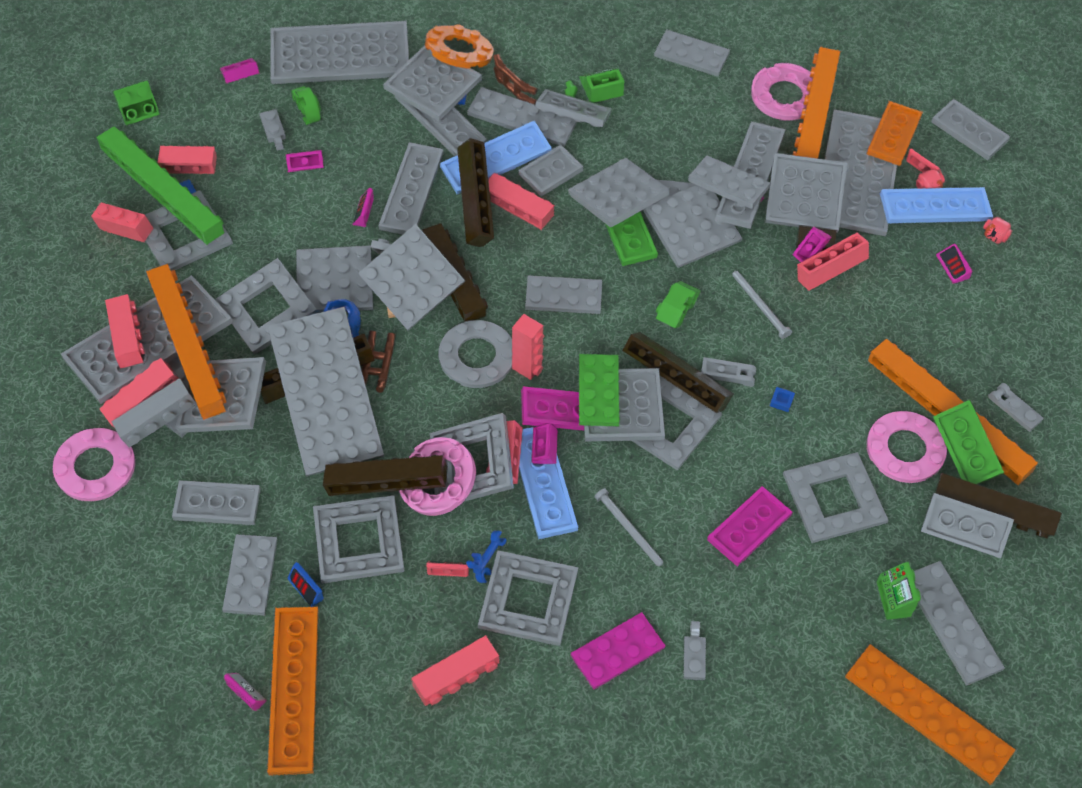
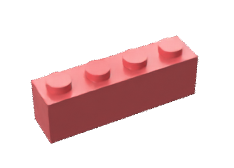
(520, 201)
(833, 261)
(124, 331)
(527, 347)
(141, 388)
(455, 671)

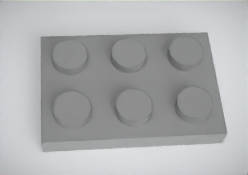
(550, 170)

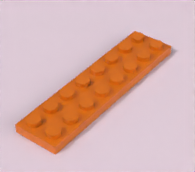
(293, 691)
(930, 714)

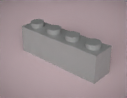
(154, 412)

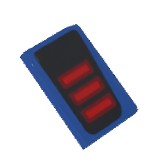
(305, 585)

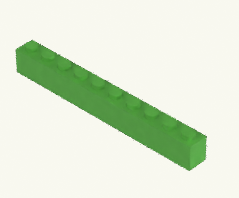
(161, 185)

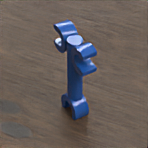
(481, 561)

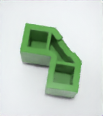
(676, 304)

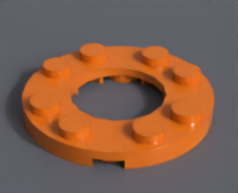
(435, 42)

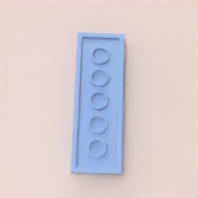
(504, 153)
(936, 205)
(545, 493)

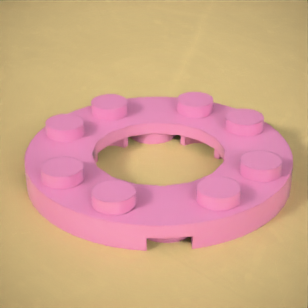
(780, 72)
(906, 471)
(95, 489)
(457, 491)

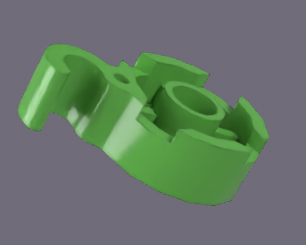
(307, 103)

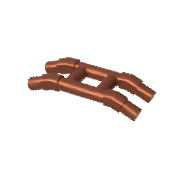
(504, 76)
(385, 356)

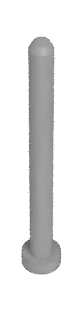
(783, 331)
(602, 496)

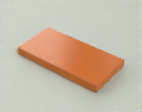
(894, 133)

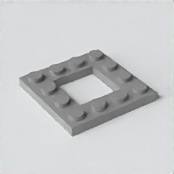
(186, 254)
(271, 274)
(703, 421)
(496, 433)
(820, 528)
(339, 569)
(542, 630)

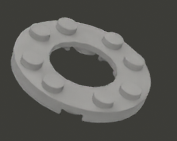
(470, 376)

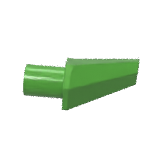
(571, 89)

